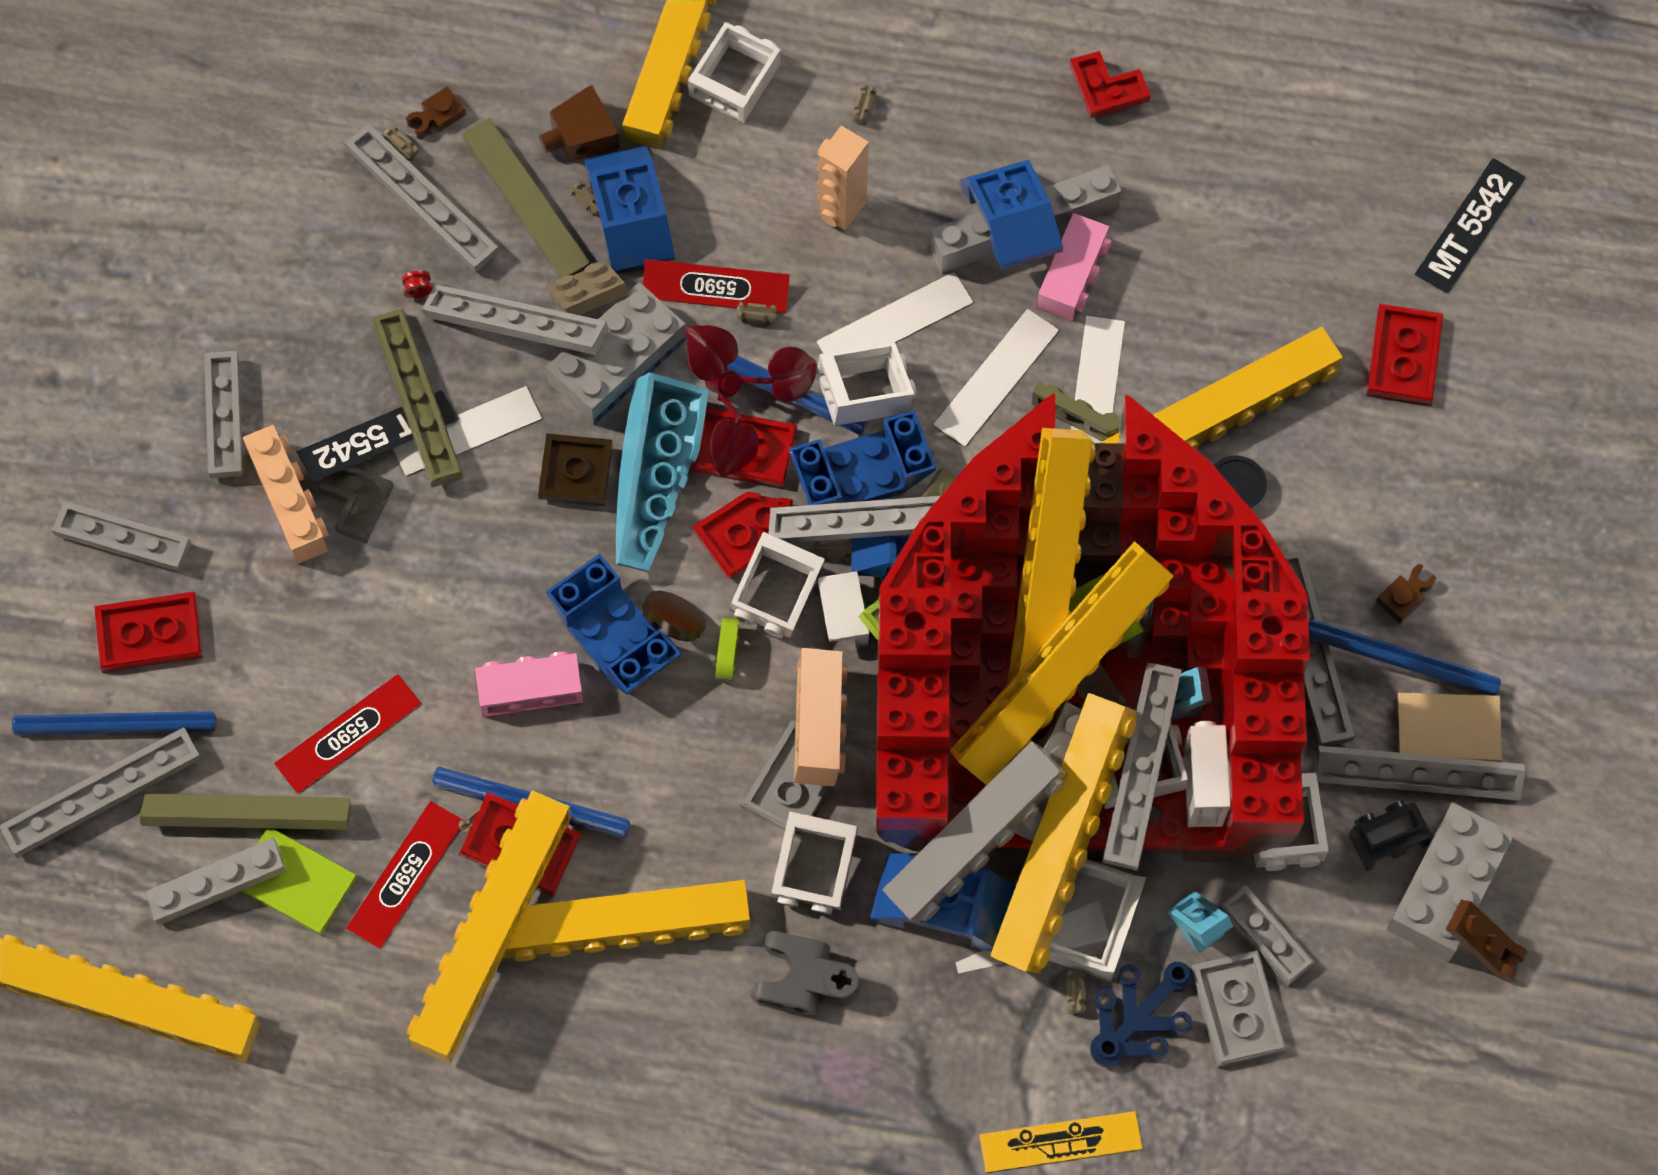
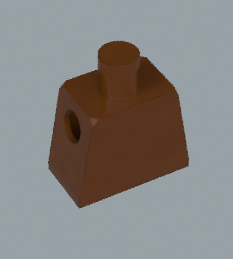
(581, 127)

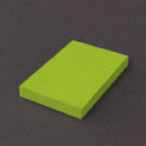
(308, 890)

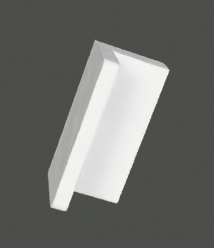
(842, 606)

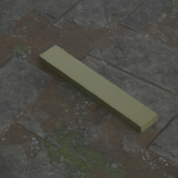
(525, 199)
(417, 398)
(245, 811)

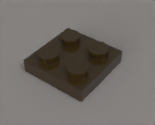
(575, 469)

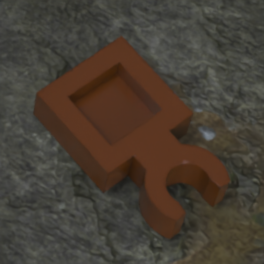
(438, 110)
(1404, 596)

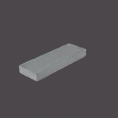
(1267, 935)

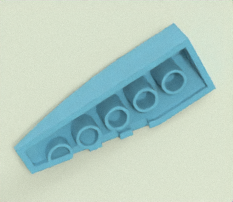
(656, 457)

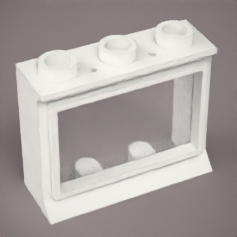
(1097, 920)

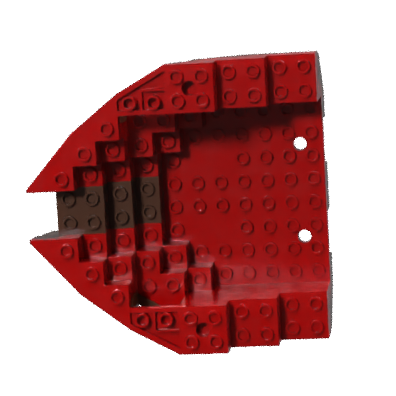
(1226, 610)

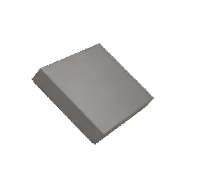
(776, 793)
(1237, 1008)

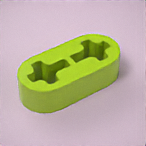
(727, 648)

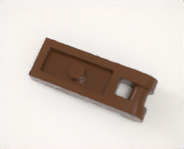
(1486, 940)

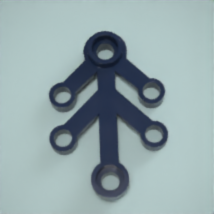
(1138, 1018)

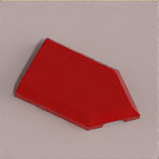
(735, 530)

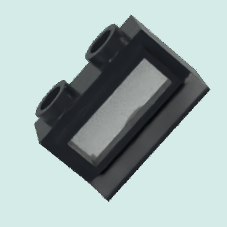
(1389, 833)

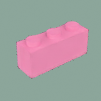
(1074, 267)
(529, 684)

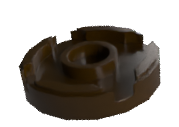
(675, 615)

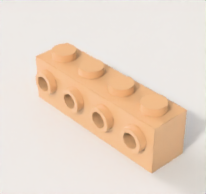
(842, 178)
(288, 500)
(819, 717)

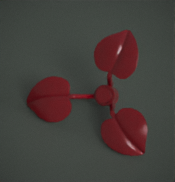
(708, 354)

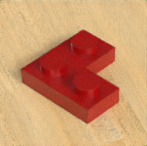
(1106, 93)

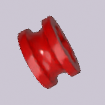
(417, 284)

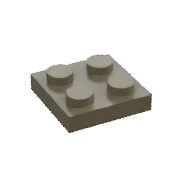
(587, 289)

